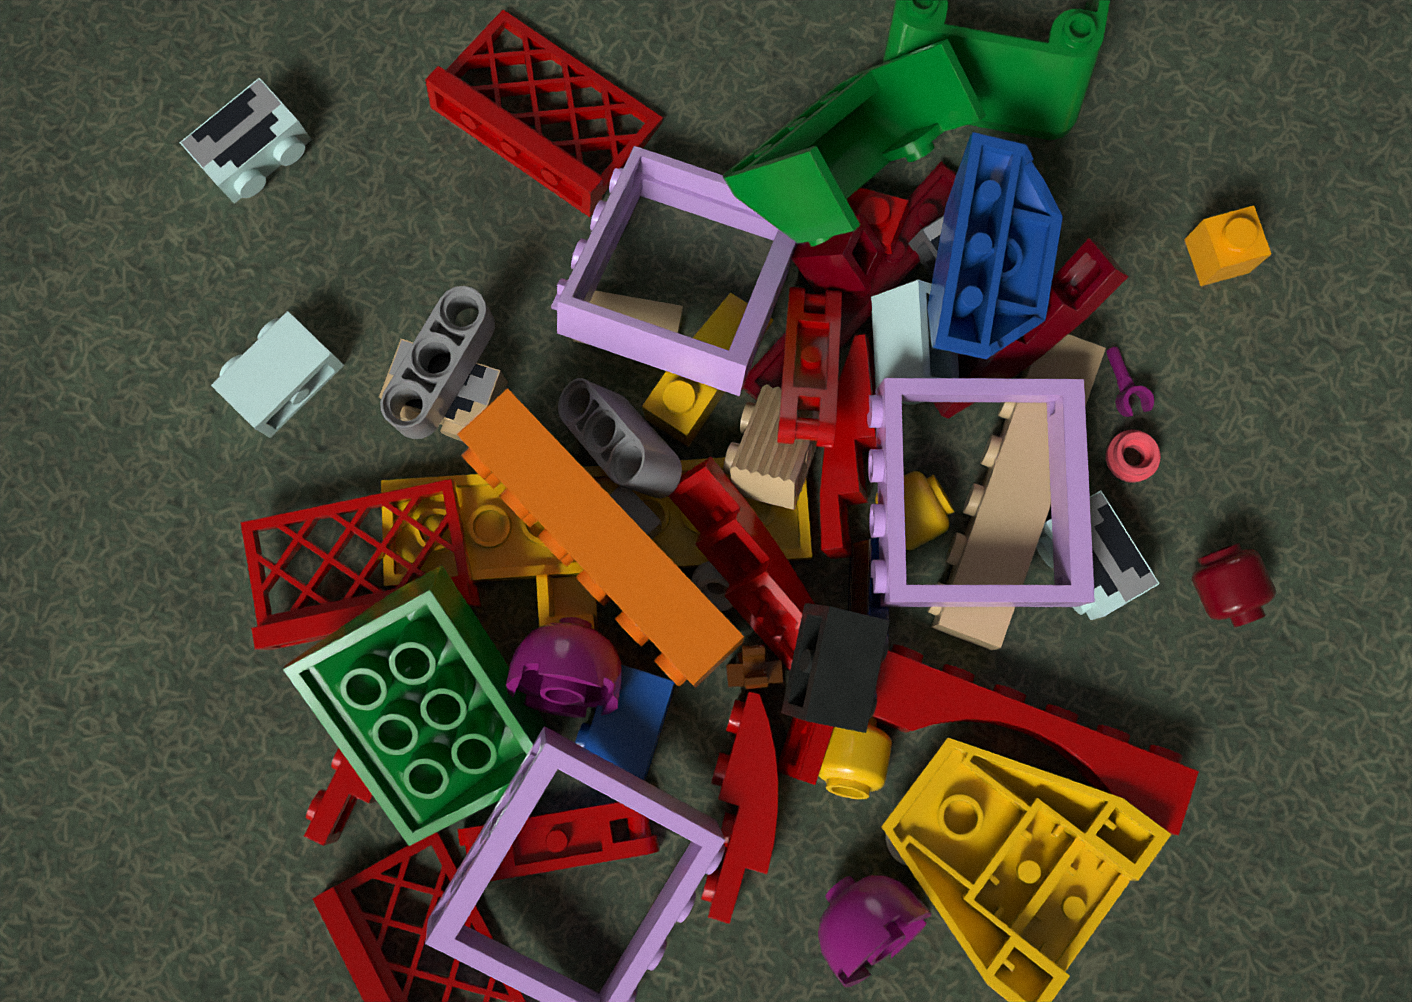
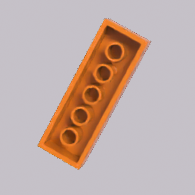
(601, 537)

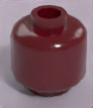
(1233, 584)

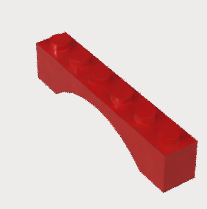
(920, 696)

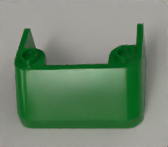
(1018, 81)
(850, 134)

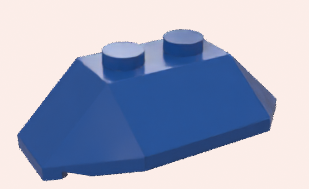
(993, 251)

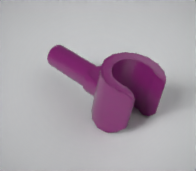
(1127, 386)

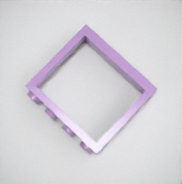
(696, 192)
(1067, 486)
(553, 752)

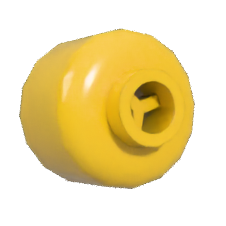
(925, 509)
(856, 761)

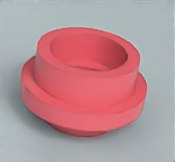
(1144, 445)

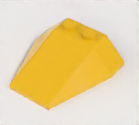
(1018, 862)

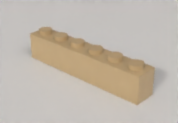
(1012, 500)

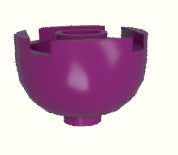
(566, 669)
(868, 924)

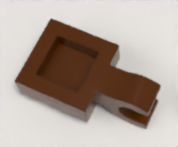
(754, 669)

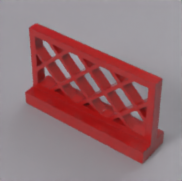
(511, 133)
(318, 621)
(364, 952)

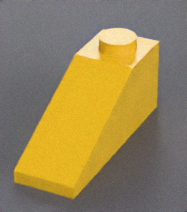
(682, 404)

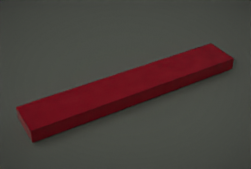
(925, 206)

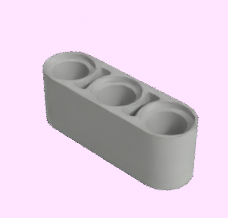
(438, 337)
(619, 439)

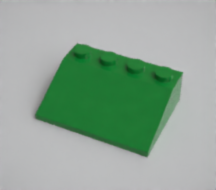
(420, 705)

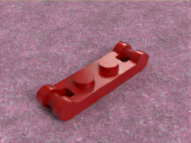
(810, 367)
(570, 840)

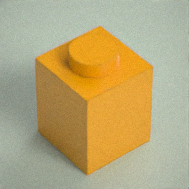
(1227, 245)

